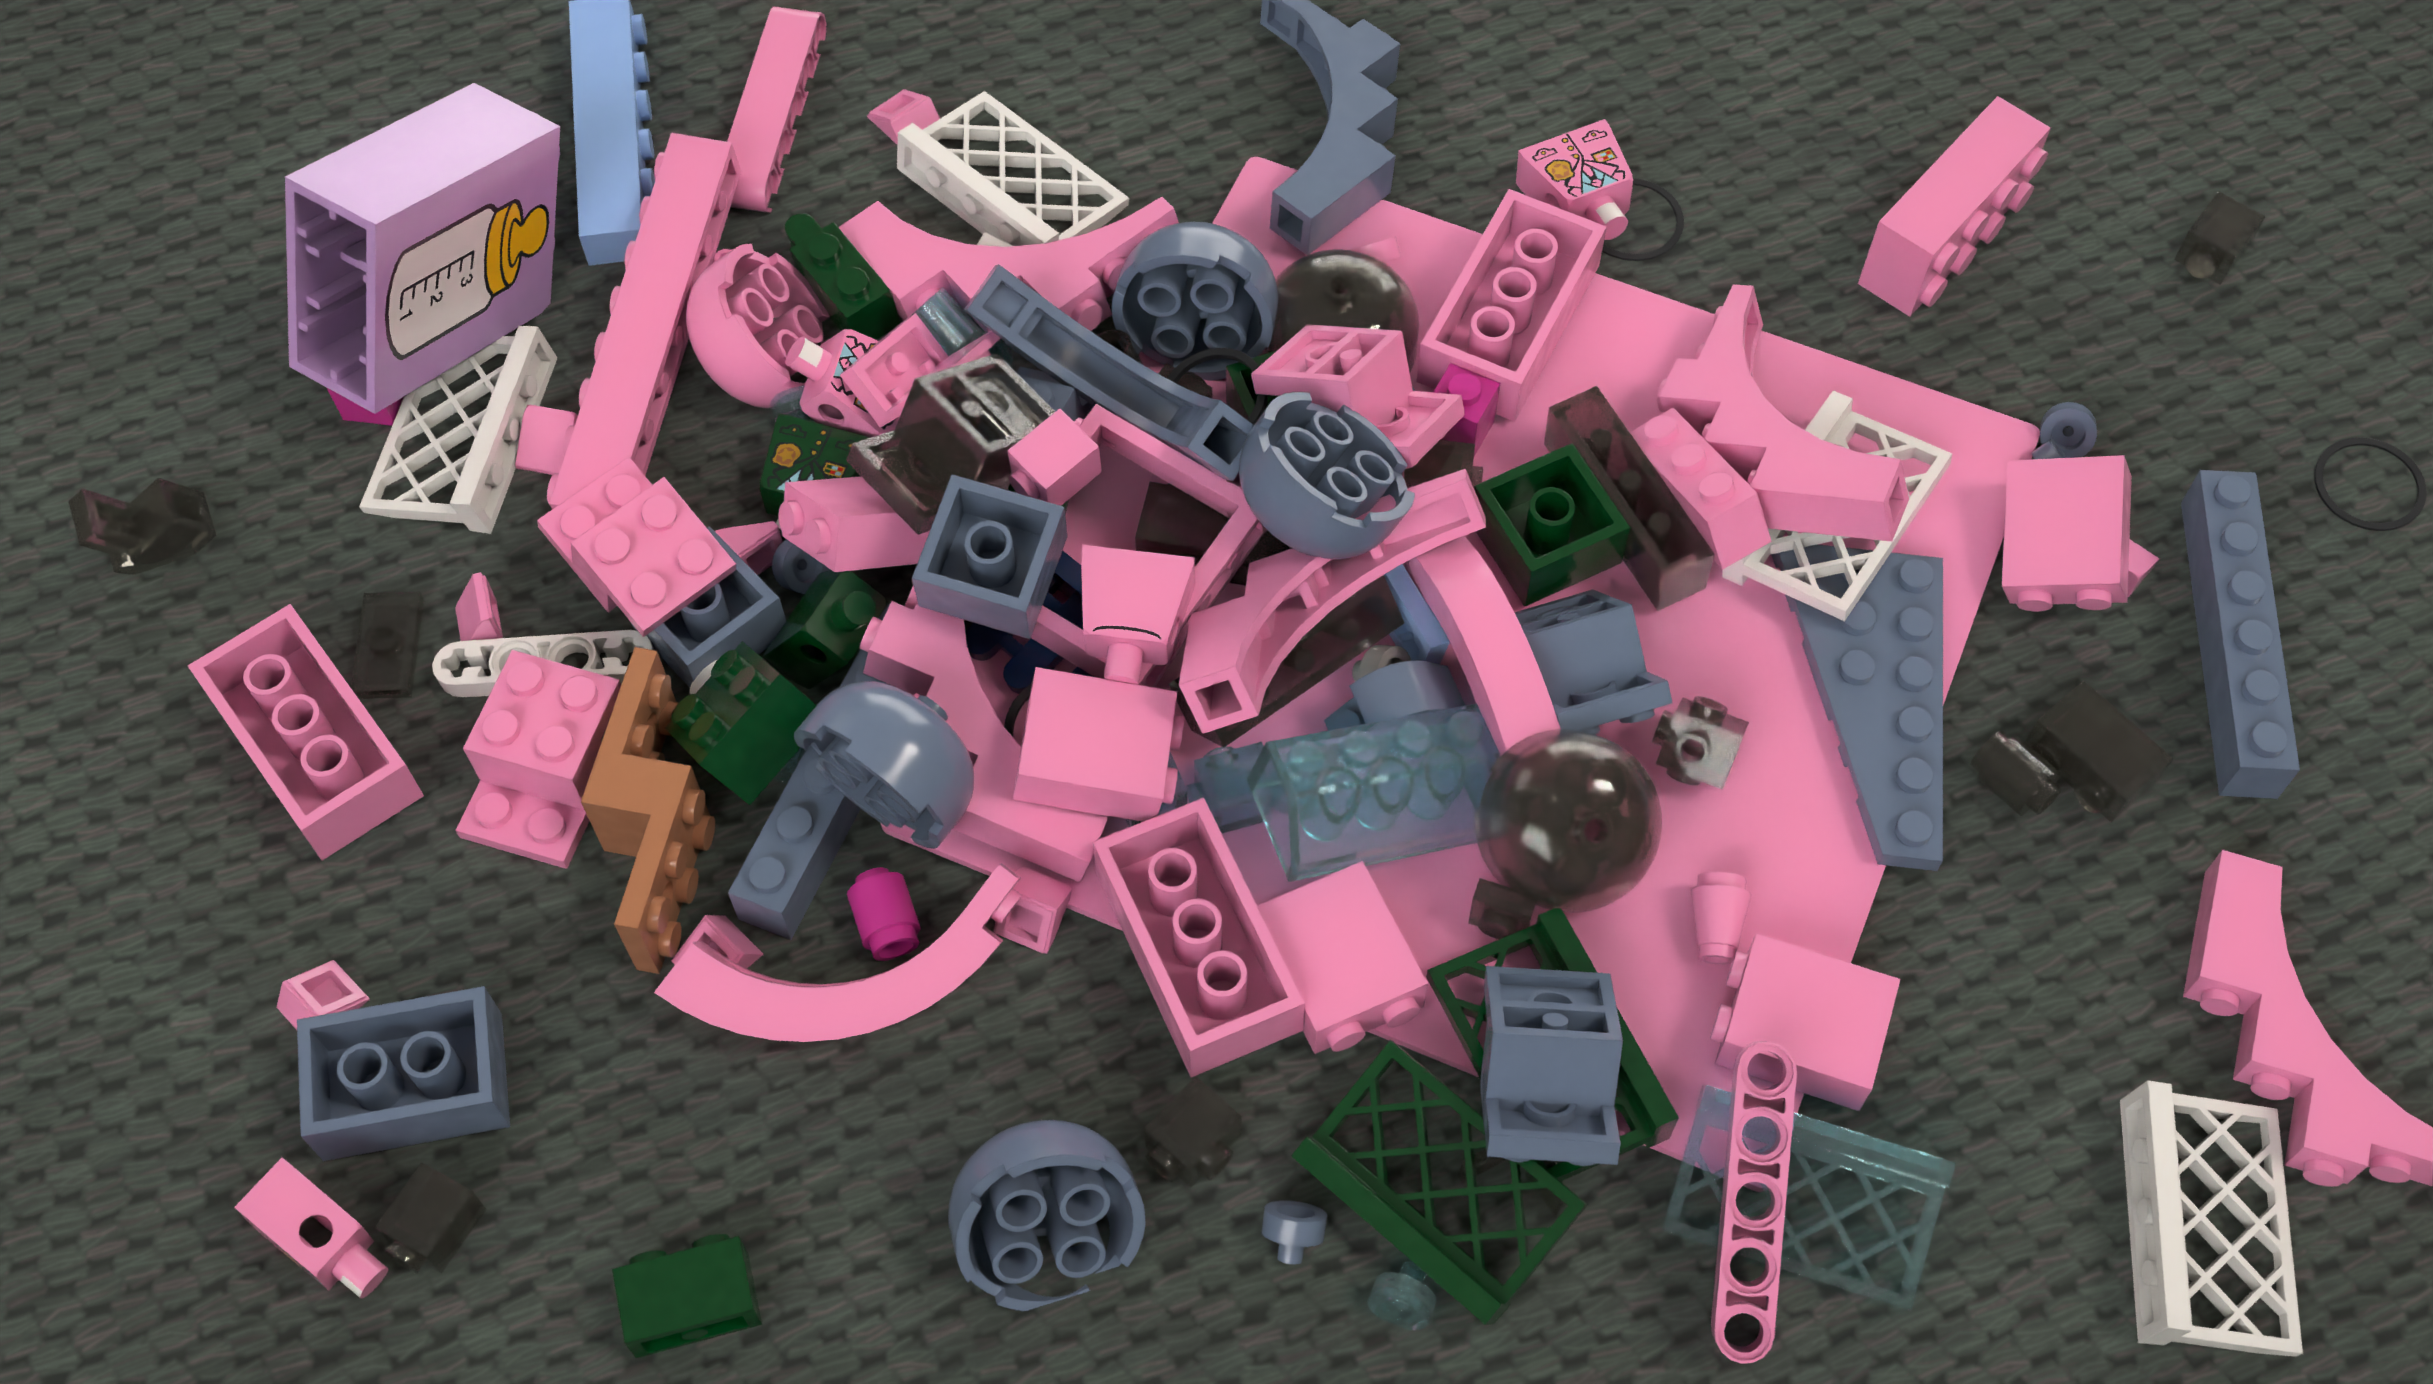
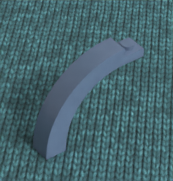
(1105, 376)

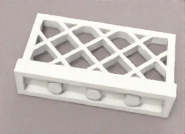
(983, 198)
(1837, 424)
(490, 465)
(2159, 1232)

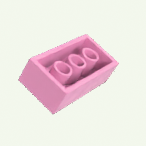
(1955, 207)
(1514, 298)
(306, 731)
(1198, 937)

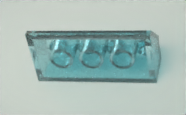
(1374, 790)

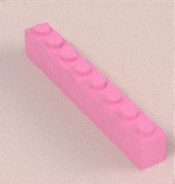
(647, 325)

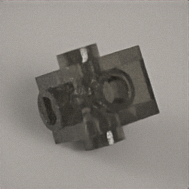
(1699, 741)

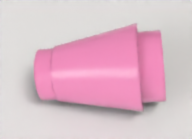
(1719, 914)

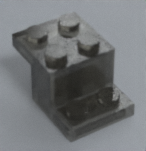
(950, 425)

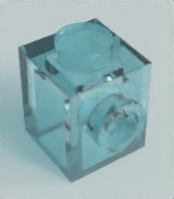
(1223, 784)

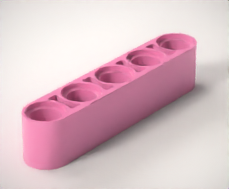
(771, 102)
(1759, 1232)

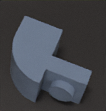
(1397, 692)

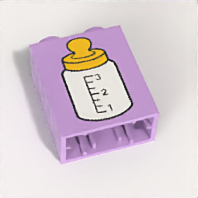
(420, 245)

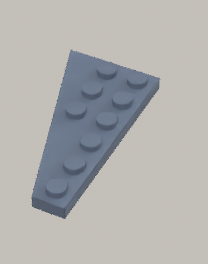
(1885, 697)

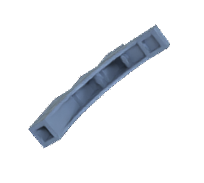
(1349, 164)

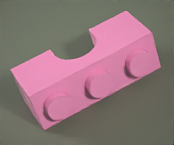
(1705, 486)

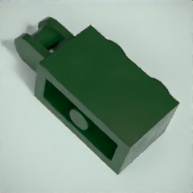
(841, 277)

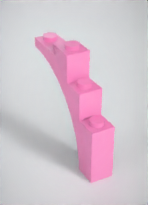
(1068, 273)
(1797, 476)
(1242, 642)
(930, 657)
(2283, 1049)

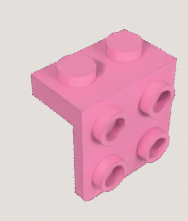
(888, 369)

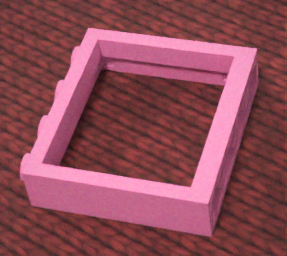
(1213, 569)

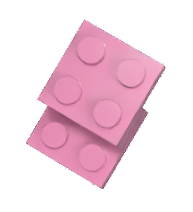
(1366, 374)
(636, 545)
(536, 757)

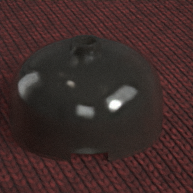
(1344, 291)
(1569, 820)

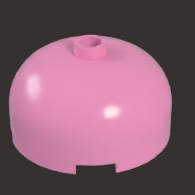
(734, 324)

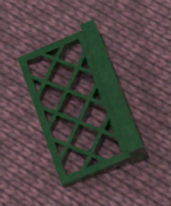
(1558, 948)
(1400, 1221)

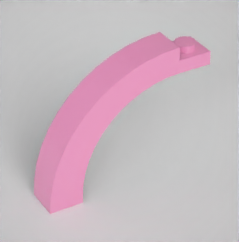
(1485, 641)
(784, 1010)

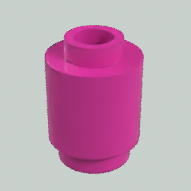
(884, 913)

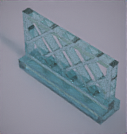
(1840, 1149)

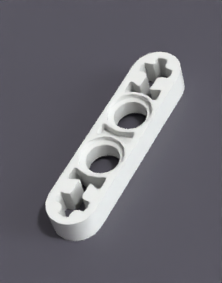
(551, 647)

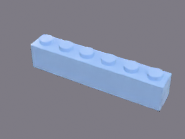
(609, 125)

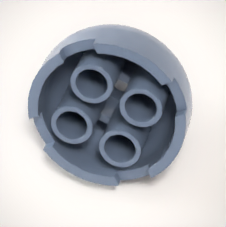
(1196, 292)
(1317, 472)
(892, 757)
(1047, 1183)

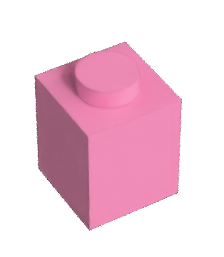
(1054, 460)

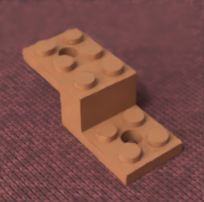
(648, 812)

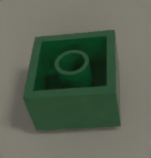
(1550, 524)
(741, 722)

